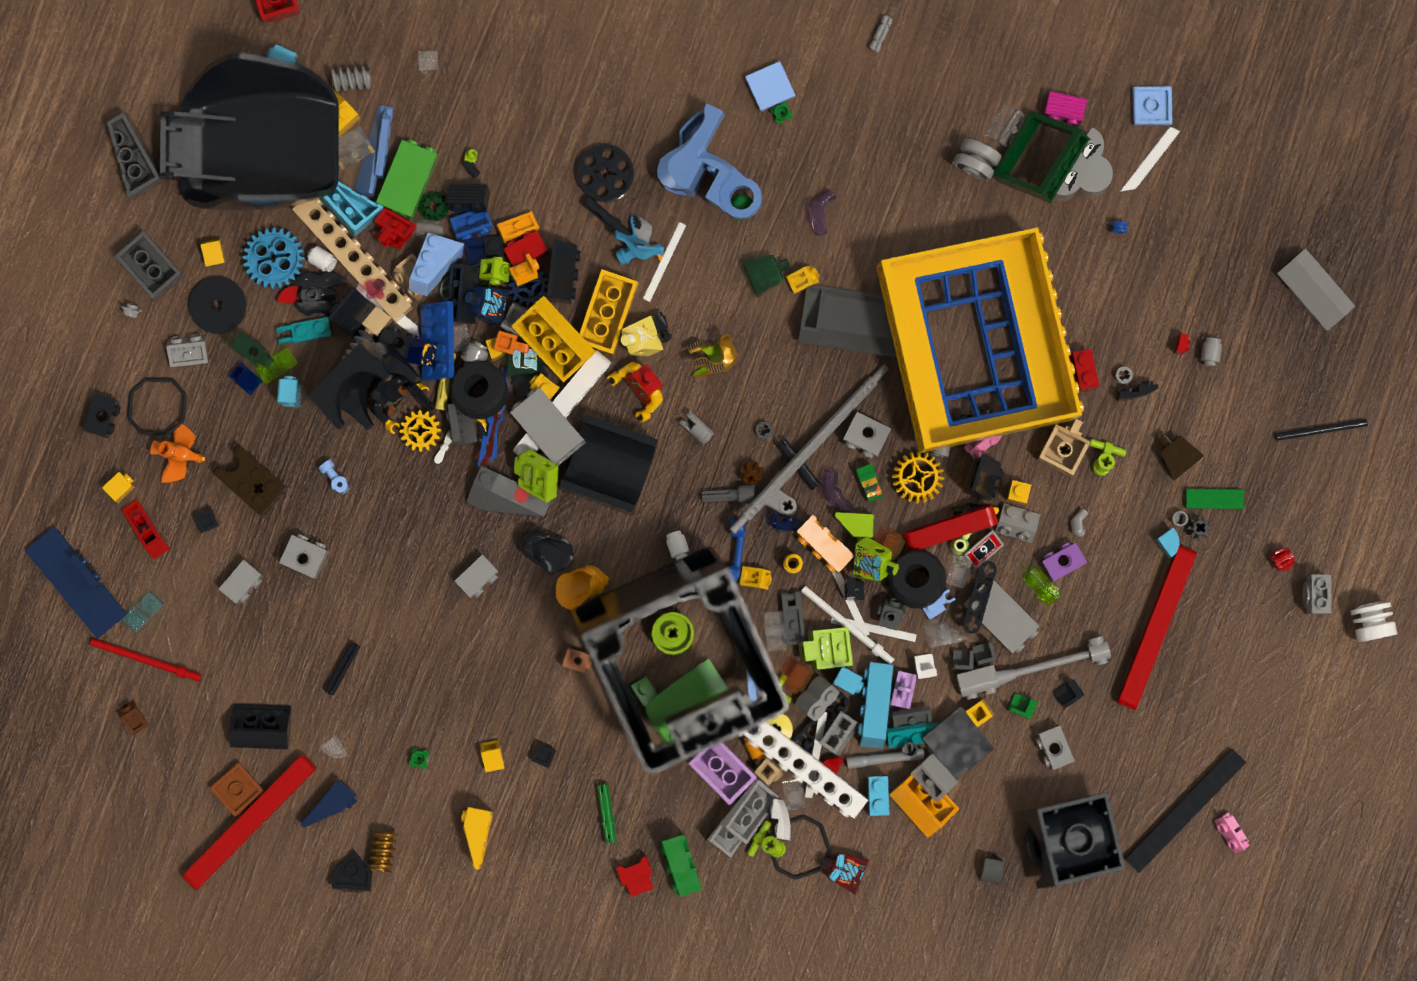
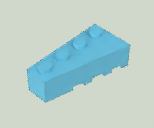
(876, 705)

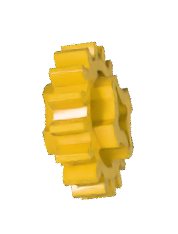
(420, 423)

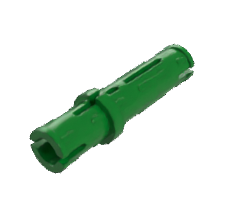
(606, 813)

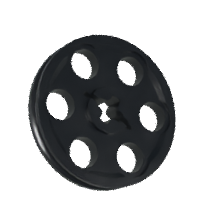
(601, 164)

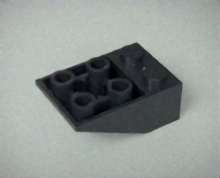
(351, 312)

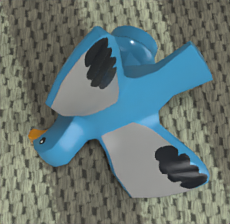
(638, 242)

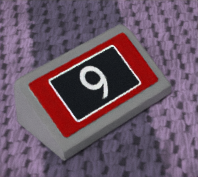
(984, 549)

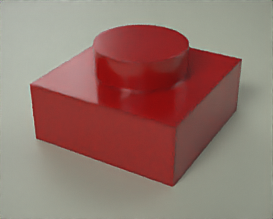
(1182, 344)

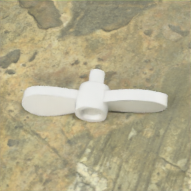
(444, 447)

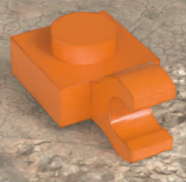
(508, 343)

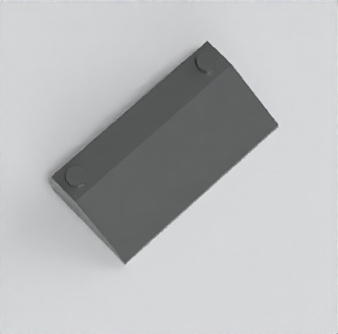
(846, 321)

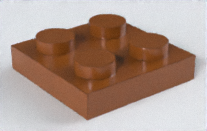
(237, 789)

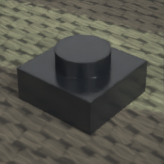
(494, 246)
(206, 520)
(543, 755)

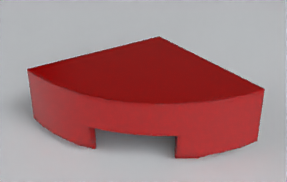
(288, 295)
(833, 763)

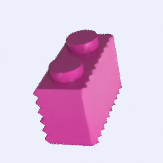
(1065, 108)

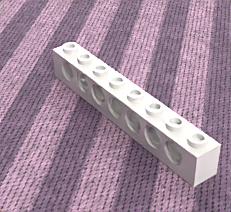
(855, 800)

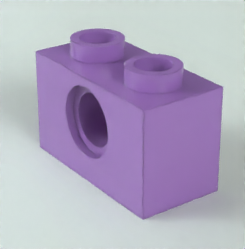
(1073, 555)

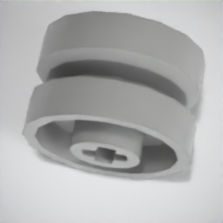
(976, 159)

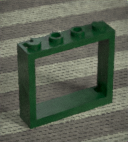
(1061, 166)

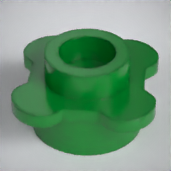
(784, 108)
(420, 763)

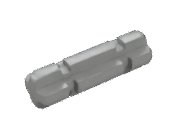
(881, 33)

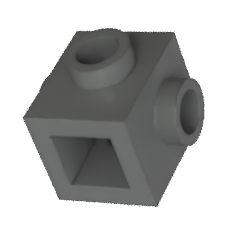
(891, 613)

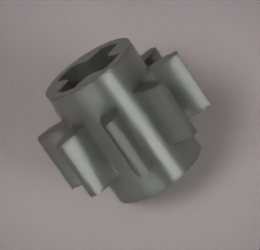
(1193, 528)

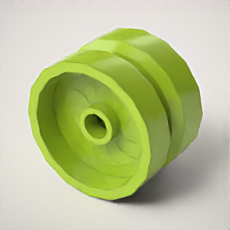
(668, 623)

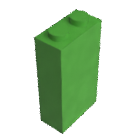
(407, 178)

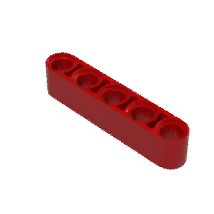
(950, 528)

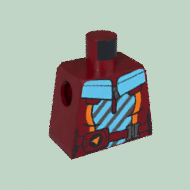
(846, 870)

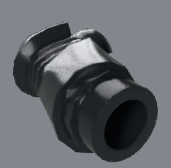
(661, 326)

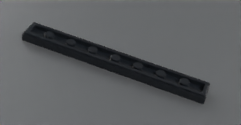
(1185, 810)

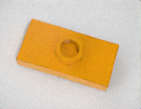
(517, 227)

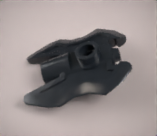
(316, 294)

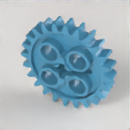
(270, 241)

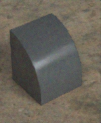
(992, 870)

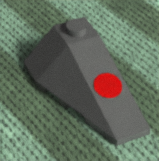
(501, 494)

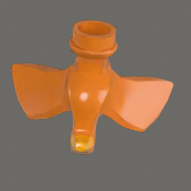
(177, 454)

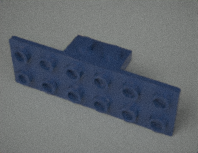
(76, 582)

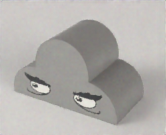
(1090, 172)

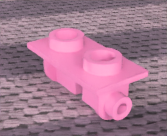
(978, 447)
(1235, 840)

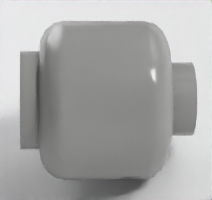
(474, 352)

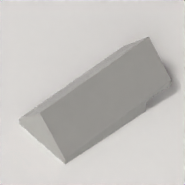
(1316, 290)
(743, 818)

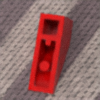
(145, 529)

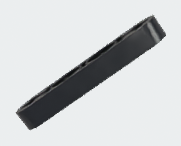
(982, 598)
(807, 745)

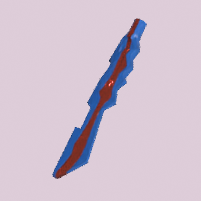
(489, 444)

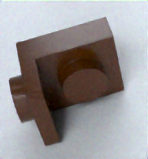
(132, 718)

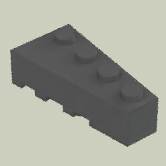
(135, 160)

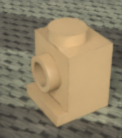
(769, 771)

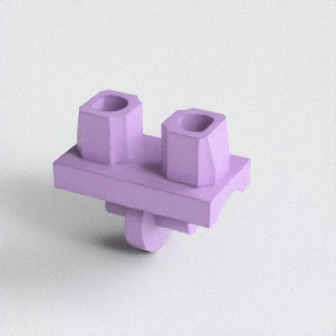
(903, 689)

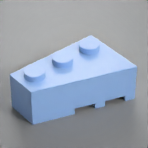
(434, 262)

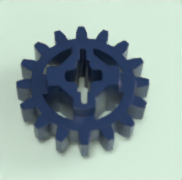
(531, 293)

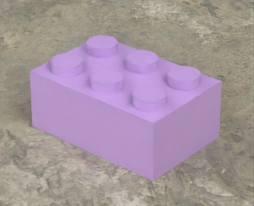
(723, 771)

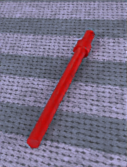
(180, 671)

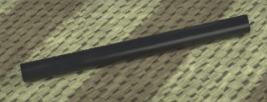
(1321, 429)

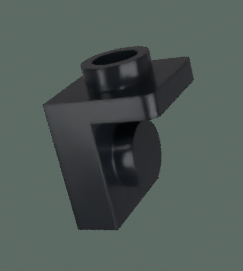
(853, 589)

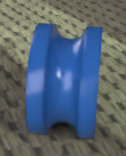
(1119, 227)

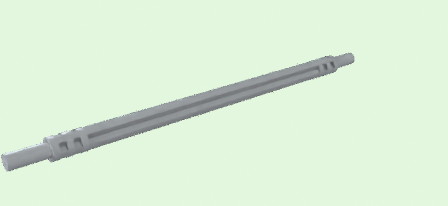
(812, 445)

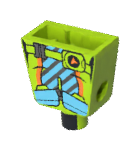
(873, 560)

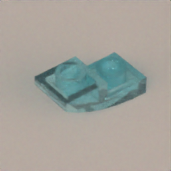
(143, 612)

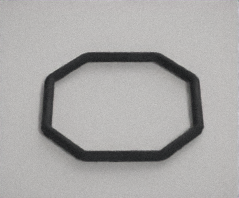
(155, 432)
(812, 871)

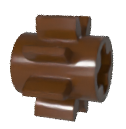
(751, 472)

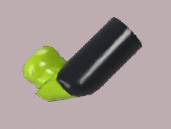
(469, 163)

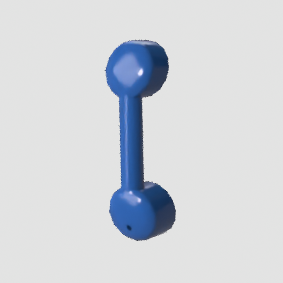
(735, 569)

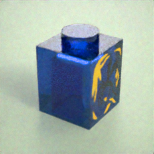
(422, 352)

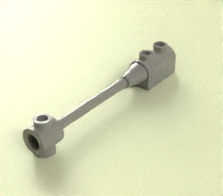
(989, 679)

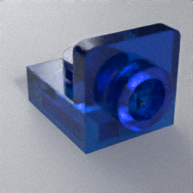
(787, 525)

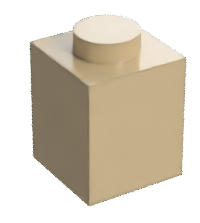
(376, 321)

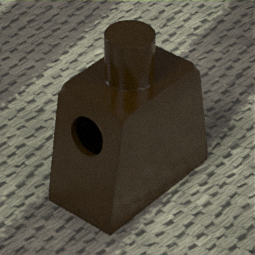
(1178, 455)

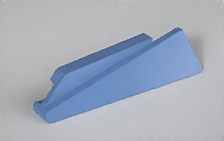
(375, 164)

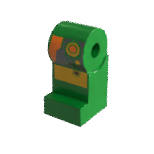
(869, 482)

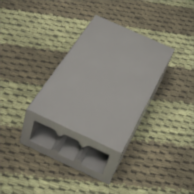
(547, 426)
(1005, 619)

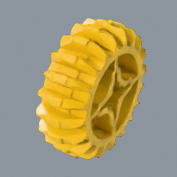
(915, 468)

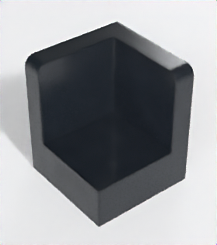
(1069, 693)

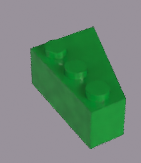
(681, 865)

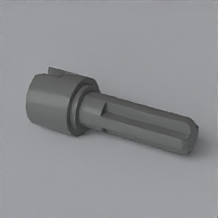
(744, 494)

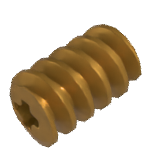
(382, 851)

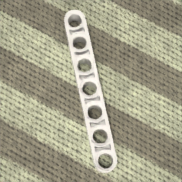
(571, 394)

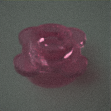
(370, 289)

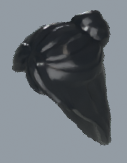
(547, 550)

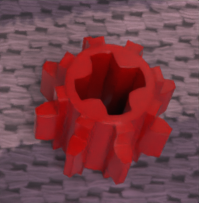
(1282, 559)

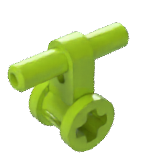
(1105, 461)
(769, 844)

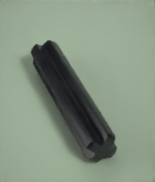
(342, 668)

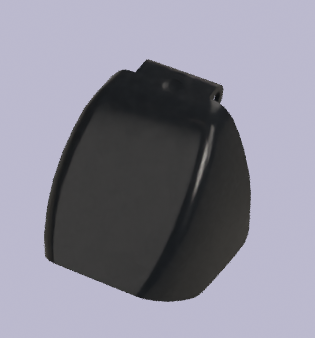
(252, 136)

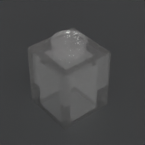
(958, 571)

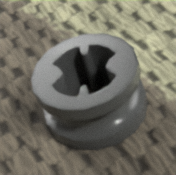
(767, 435)

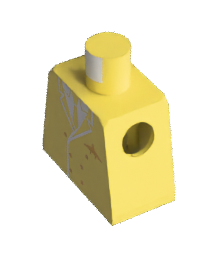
(641, 338)

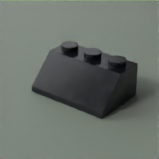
(563, 272)
(260, 726)

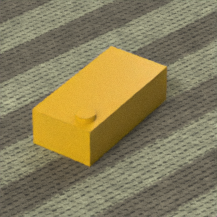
(608, 311)
(553, 339)

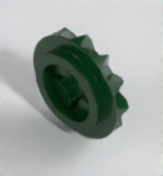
(429, 214)

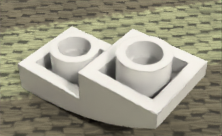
(779, 811)

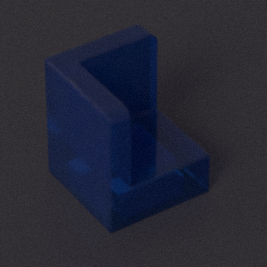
(474, 250)

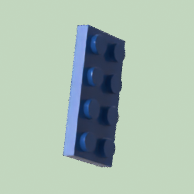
(439, 328)

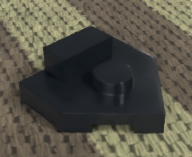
(352, 875)

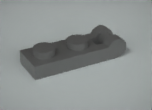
(793, 618)

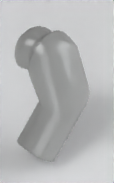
(1076, 523)

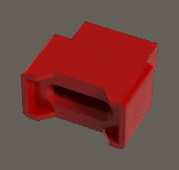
(636, 877)

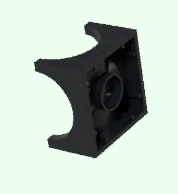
(352, 379)

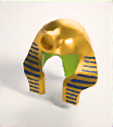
(721, 354)

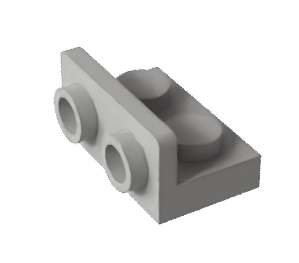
(187, 350)

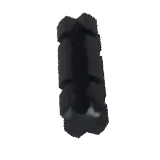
(419, 395)

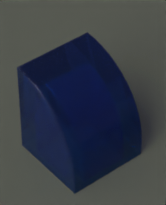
(245, 378)

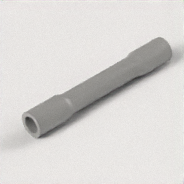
(862, 761)

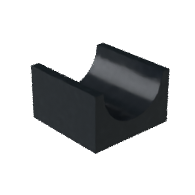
(610, 465)
(1075, 840)

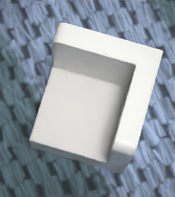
(924, 666)

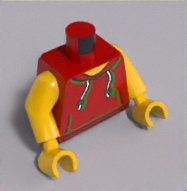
(643, 384)

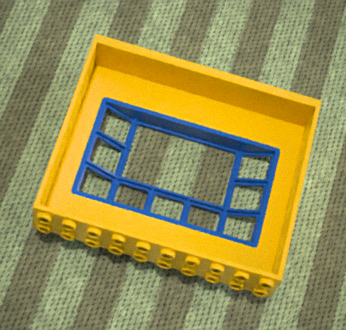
(1032, 325)

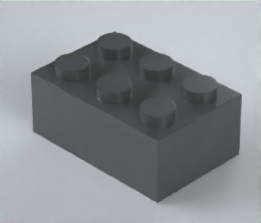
(149, 266)

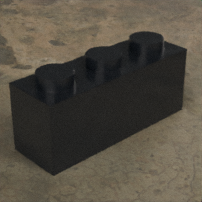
(462, 280)

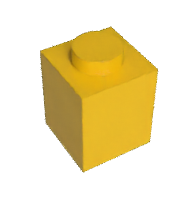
(119, 486)
(1018, 492)

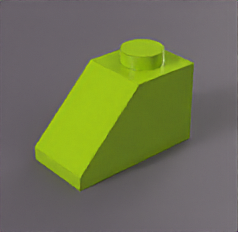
(856, 524)

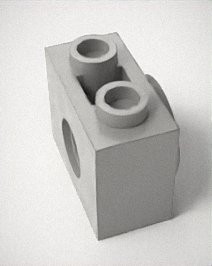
(870, 446)
(298, 546)
(1317, 594)

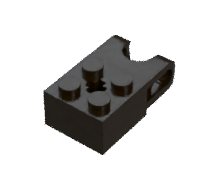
(247, 478)

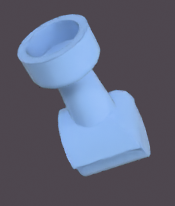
(338, 482)

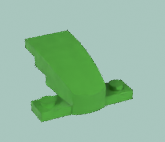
(686, 691)

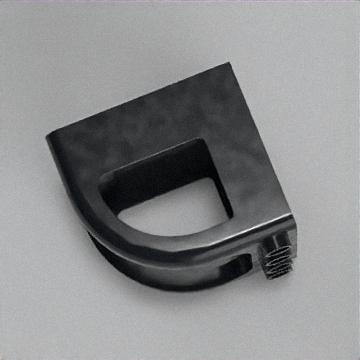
(712, 720)

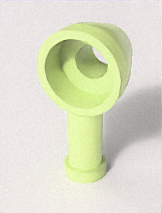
(963, 539)

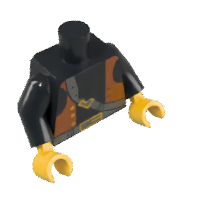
(389, 397)

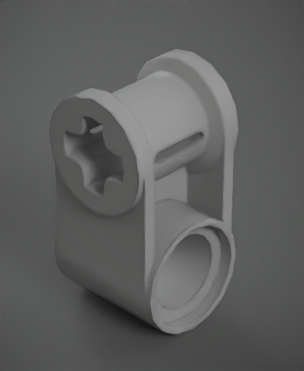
(777, 502)

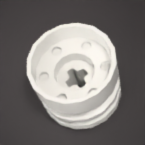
(1373, 621)

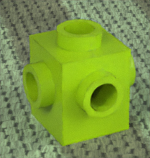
(494, 271)

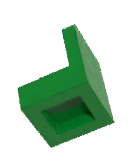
(1022, 706)

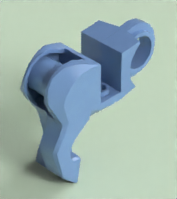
(687, 166)

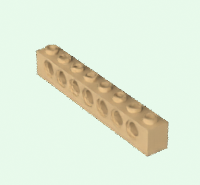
(304, 212)

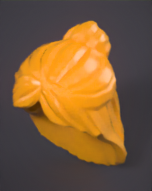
(580, 586)

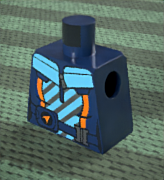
(487, 304)

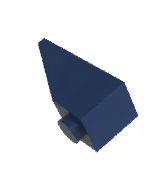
(334, 802)

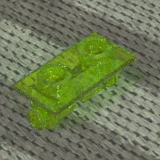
(1047, 593)

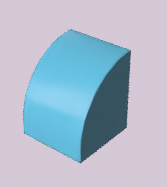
(1169, 542)

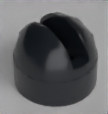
(913, 747)

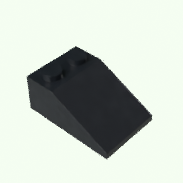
(985, 478)

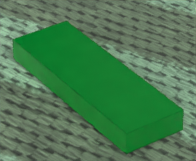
(1214, 499)

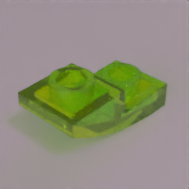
(282, 363)

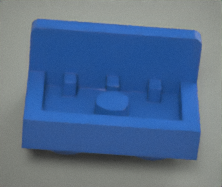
(471, 224)

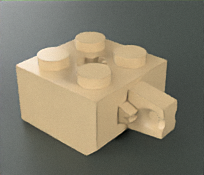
(1070, 438)

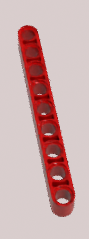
(1156, 628)
(249, 822)

